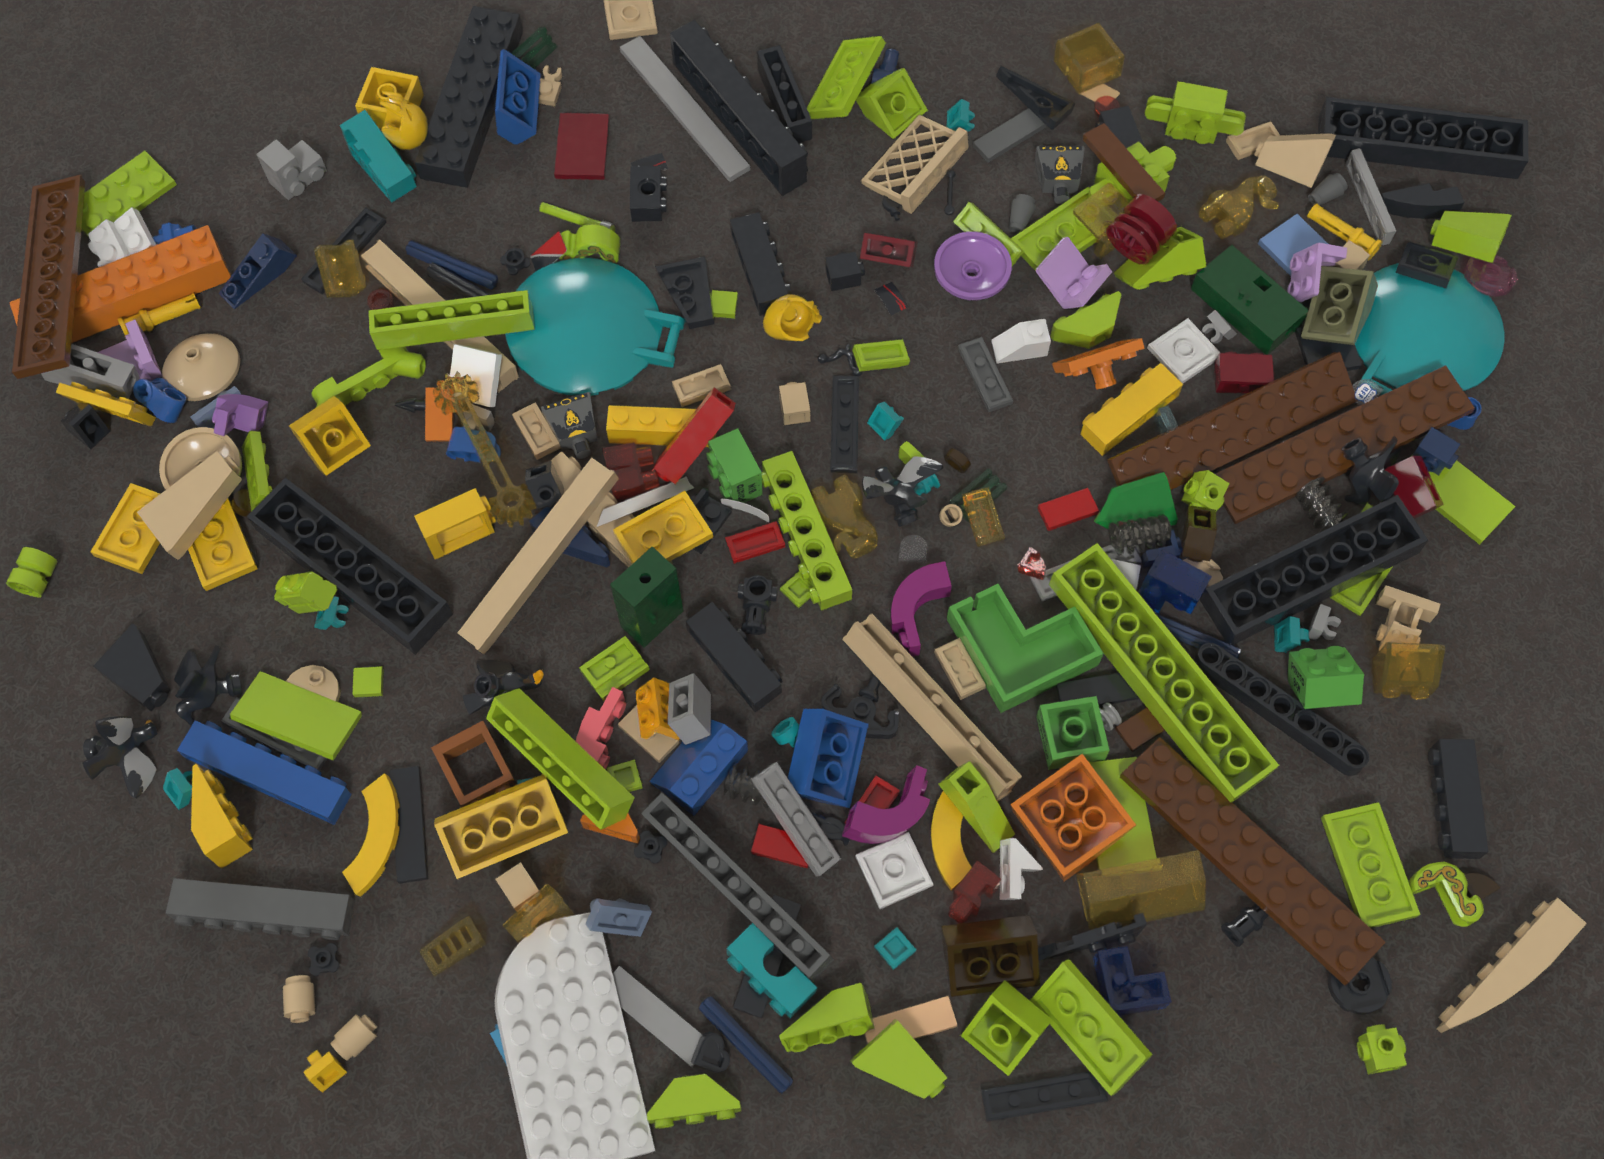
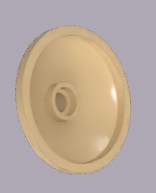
(202, 366)
(190, 450)

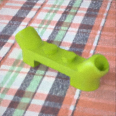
(393, 363)

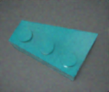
(377, 156)

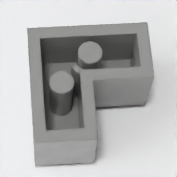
(291, 169)

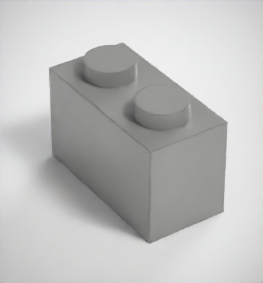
(689, 709)

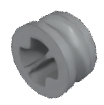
(1109, 716)

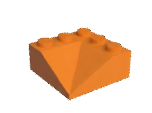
(1072, 817)

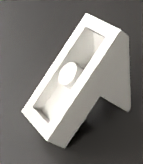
(1013, 860)

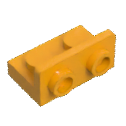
(653, 709)

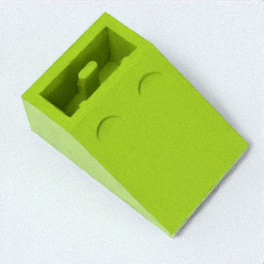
(1178, 256)

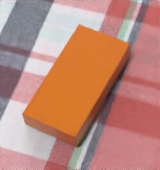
(437, 425)

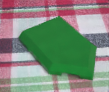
(1137, 500)

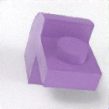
(238, 412)

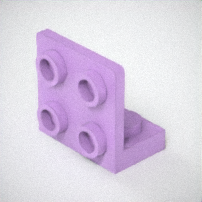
(1307, 268)
(1070, 276)
(136, 351)

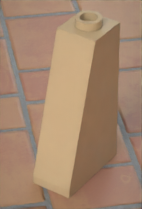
(190, 503)

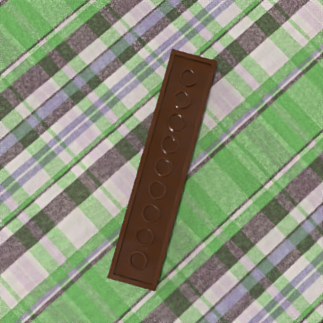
(49, 278)
(1240, 425)
(1316, 453)
(1253, 861)

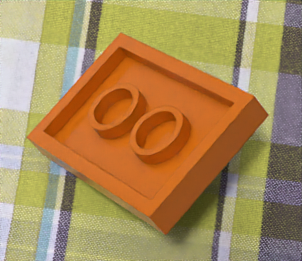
(1099, 361)

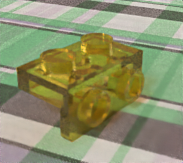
(340, 269)

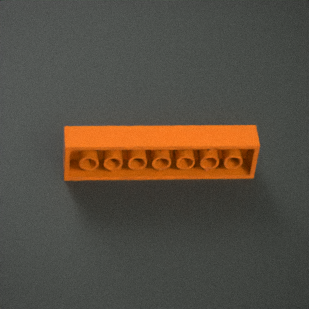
(145, 281)

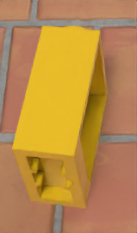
(456, 523)

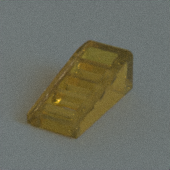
(457, 955)

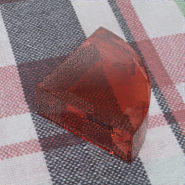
(1032, 564)

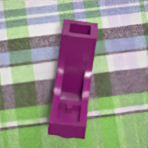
(918, 588)
(878, 825)

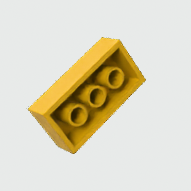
(500, 826)

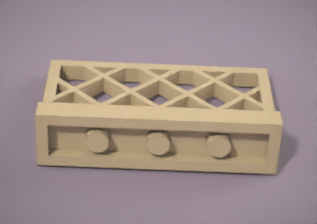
(934, 168)

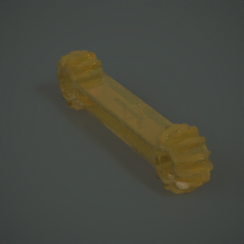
(484, 449)

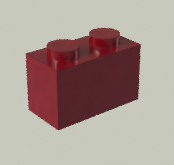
(888, 250)
(1242, 372)
(1415, 486)

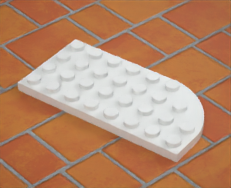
(569, 1047)

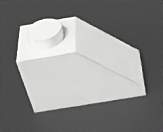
(1022, 342)

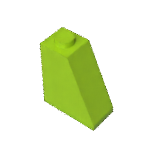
(1471, 233)
(900, 1061)

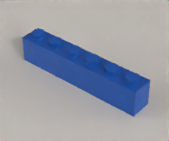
(265, 772)

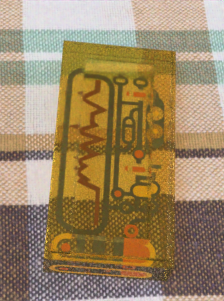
(983, 517)

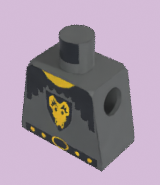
(1059, 170)
(573, 423)

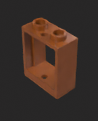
(462, 743)

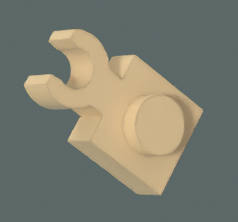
(550, 87)

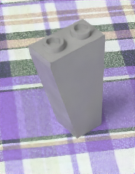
(96, 372)

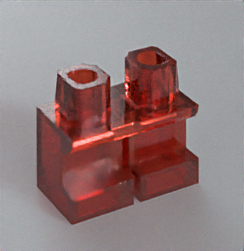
(626, 463)
(970, 890)

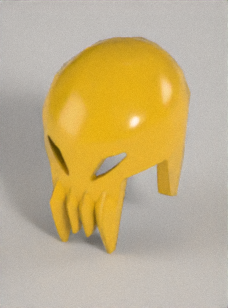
(404, 122)
(791, 318)

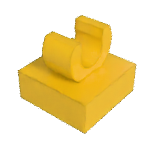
(324, 1070)

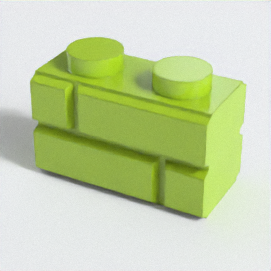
(305, 592)

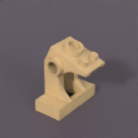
(1403, 609)

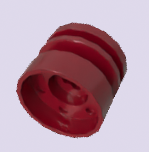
(1141, 229)

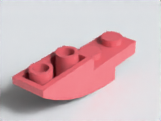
(597, 726)

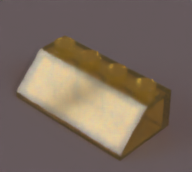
(1151, 887)

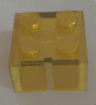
(1089, 58)

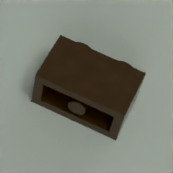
(1199, 534)

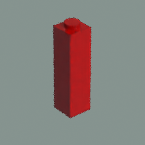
(694, 436)

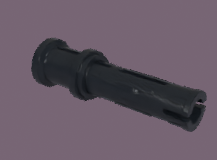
(1249, 920)

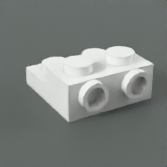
(120, 238)

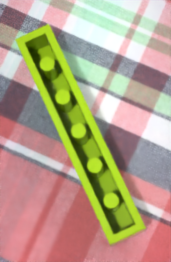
(451, 320)
(560, 758)

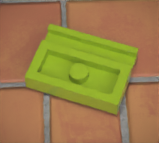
(614, 668)

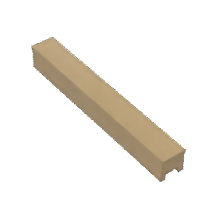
(414, 290)
(538, 555)
(930, 704)

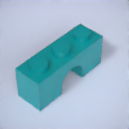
(786, 992)

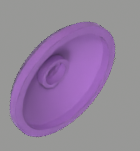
(972, 254)

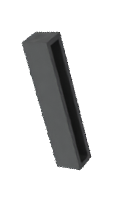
(260, 907)

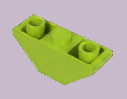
(1089, 323)
(692, 1100)

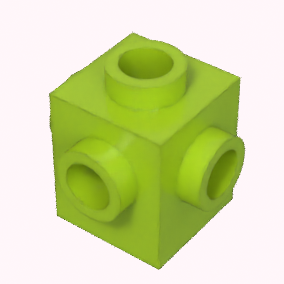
(1205, 490)
(1381, 1049)

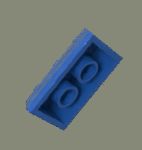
(516, 99)
(827, 757)
(700, 767)

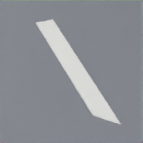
(644, 500)

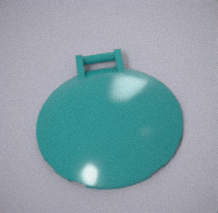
(591, 327)
(1425, 327)

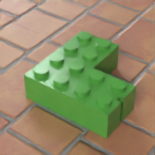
(1017, 660)

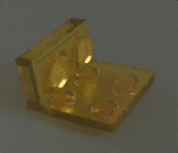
(1098, 213)
(541, 908)

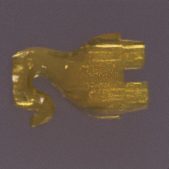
(1236, 207)
(844, 513)

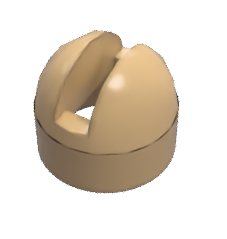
(954, 511)

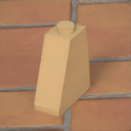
(1295, 155)

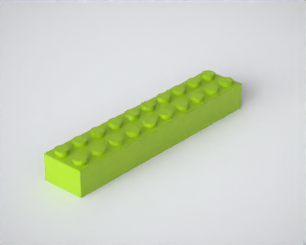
(1163, 674)

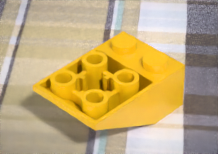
(215, 820)

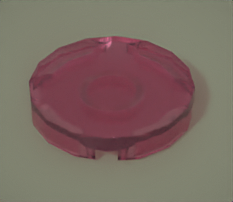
(1490, 278)

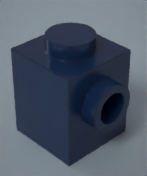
(1437, 451)

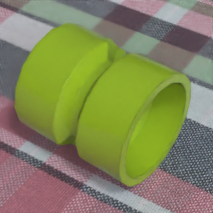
(32, 571)

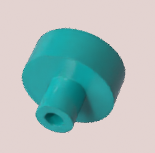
(786, 732)

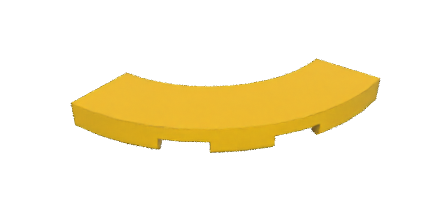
(380, 837)
(947, 842)

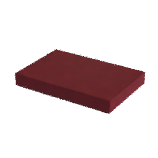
(582, 146)

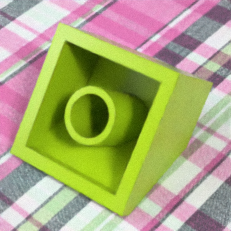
(1006, 1027)

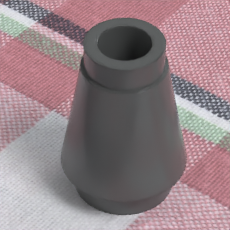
(1329, 189)
(1021, 212)

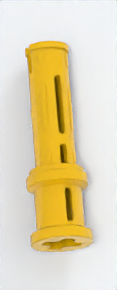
(1344, 230)
(149, 319)

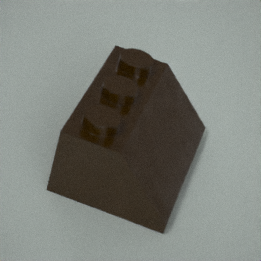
(988, 953)

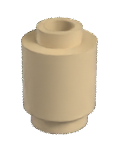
(298, 998)
(354, 1036)

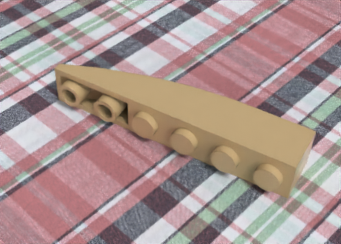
(1518, 962)

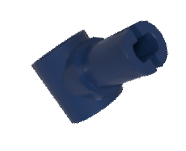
(888, 66)

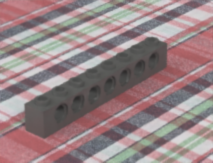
(738, 887)

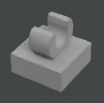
(1220, 325)
(484, 415)
(1320, 621)

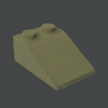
(1341, 305)

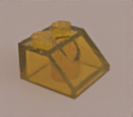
(1407, 669)

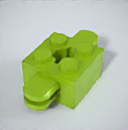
(1195, 113)
(1155, 163)

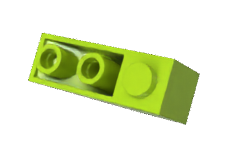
(977, 804)
(835, 1016)

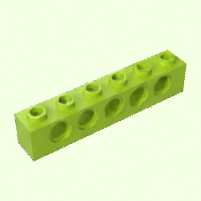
(786, 470)

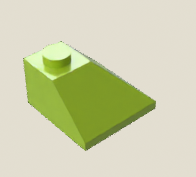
(892, 103)

